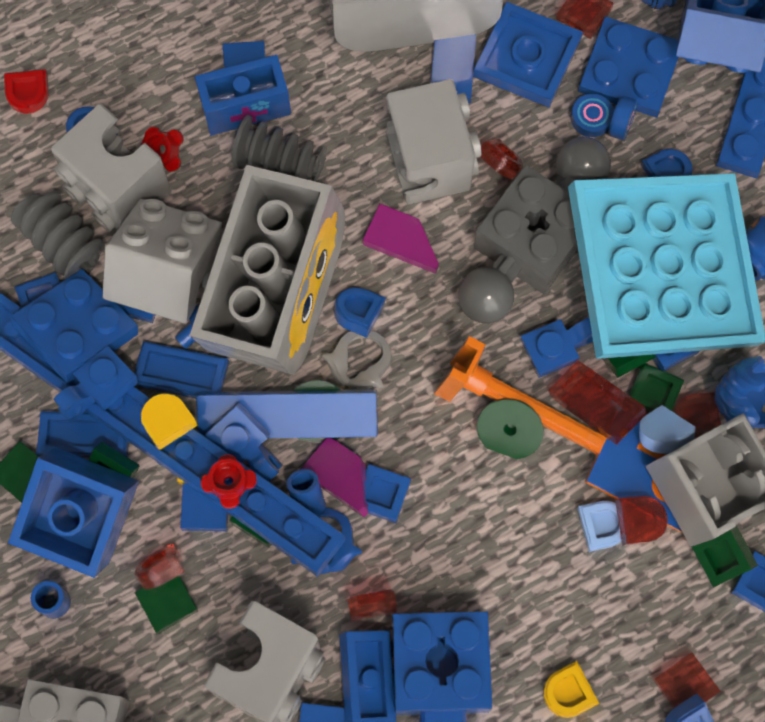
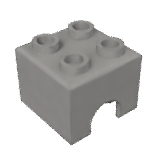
(432, 141)
(103, 173)
(160, 259)
(713, 480)
(272, 685)

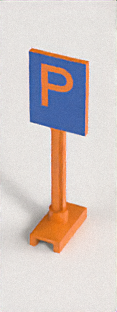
(616, 469)

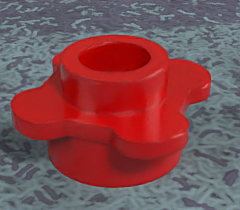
(171, 140)
(225, 468)

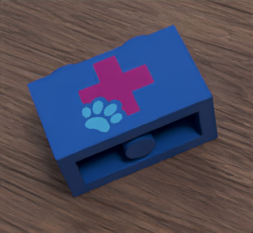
(241, 90)

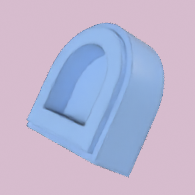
(664, 431)
(600, 525)

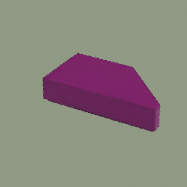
(401, 238)
(340, 474)

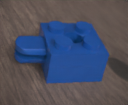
(442, 665)

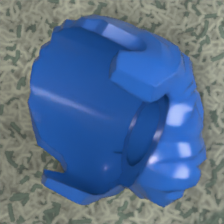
(743, 391)

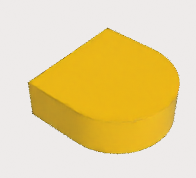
(166, 419)
(569, 692)

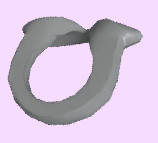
(365, 379)

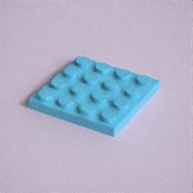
(665, 264)

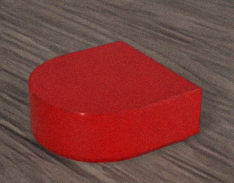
(27, 90)

